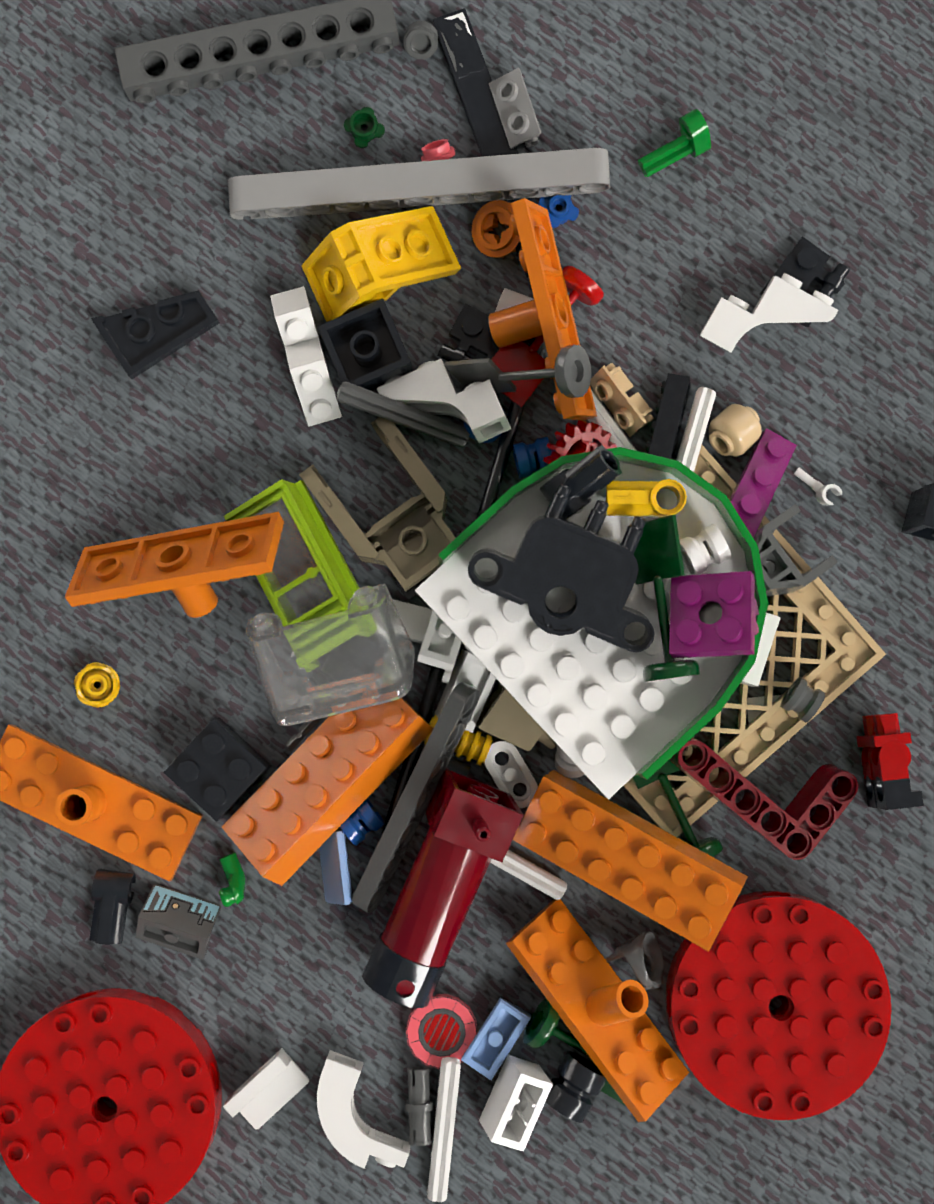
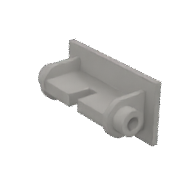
(515, 109)

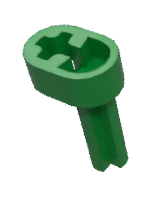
(693, 140)

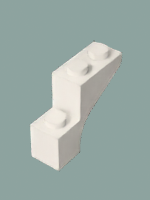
(779, 303)
(305, 356)
(434, 392)

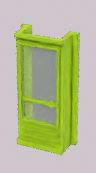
(308, 569)

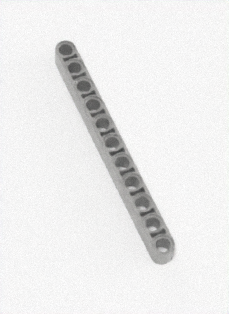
(419, 184)

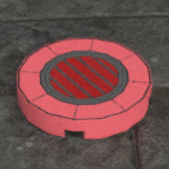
(441, 1030)

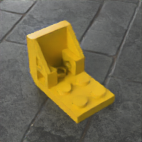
(376, 258)

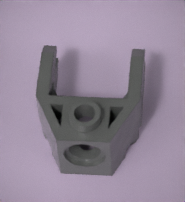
(783, 575)

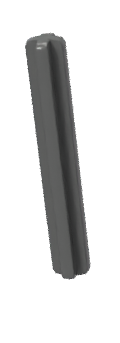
(402, 414)

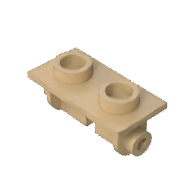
(611, 387)

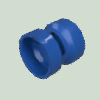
(525, 457)
(356, 829)

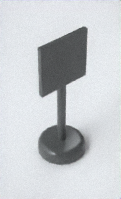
(570, 371)

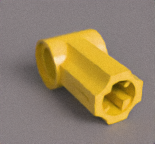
(639, 498)

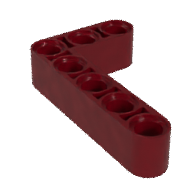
(755, 803)

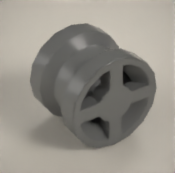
(803, 700)

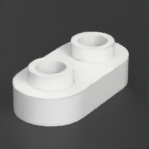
(511, 773)

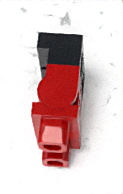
(886, 763)

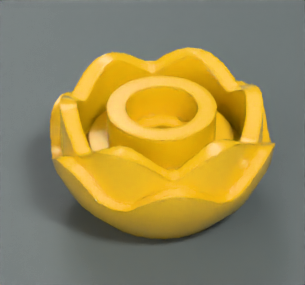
(93, 673)

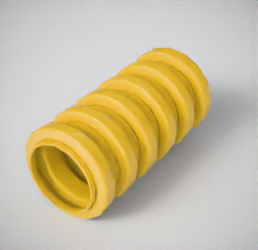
(470, 745)

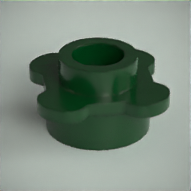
(358, 119)

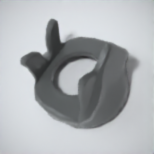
(633, 952)

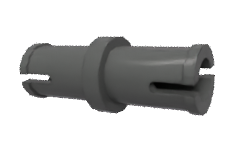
(419, 1106)

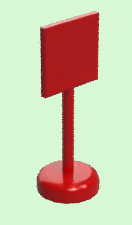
(524, 357)

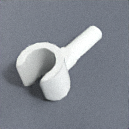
(818, 487)

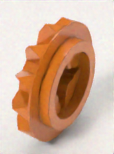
(485, 221)

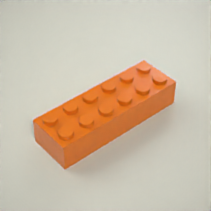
(323, 785)
(630, 859)

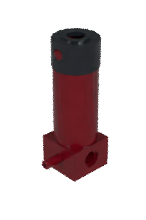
(466, 831)

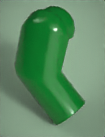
(236, 879)

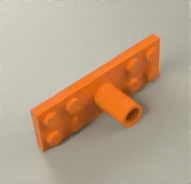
(550, 310)
(178, 562)
(118, 814)
(599, 1009)

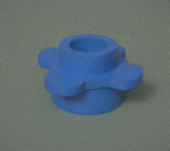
(557, 217)

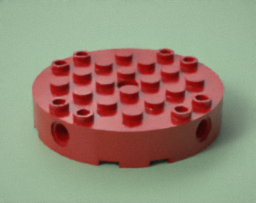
(119, 1046)
(812, 1046)

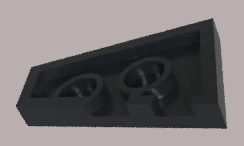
(155, 331)

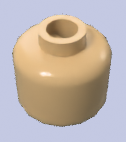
(734, 430)

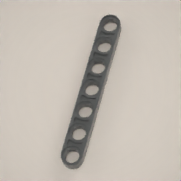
(416, 797)

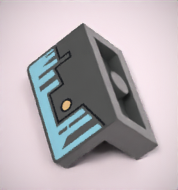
(177, 921)

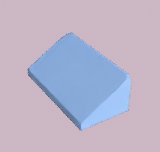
(336, 869)
(496, 1038)

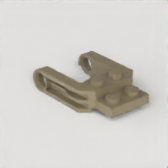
(410, 534)

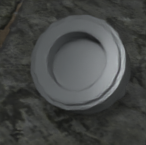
(420, 40)

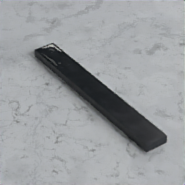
(473, 87)

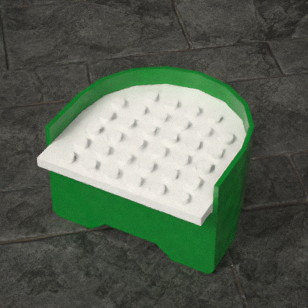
(578, 685)

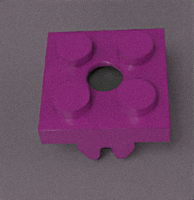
(713, 615)

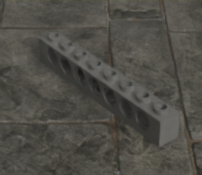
(241, 38)

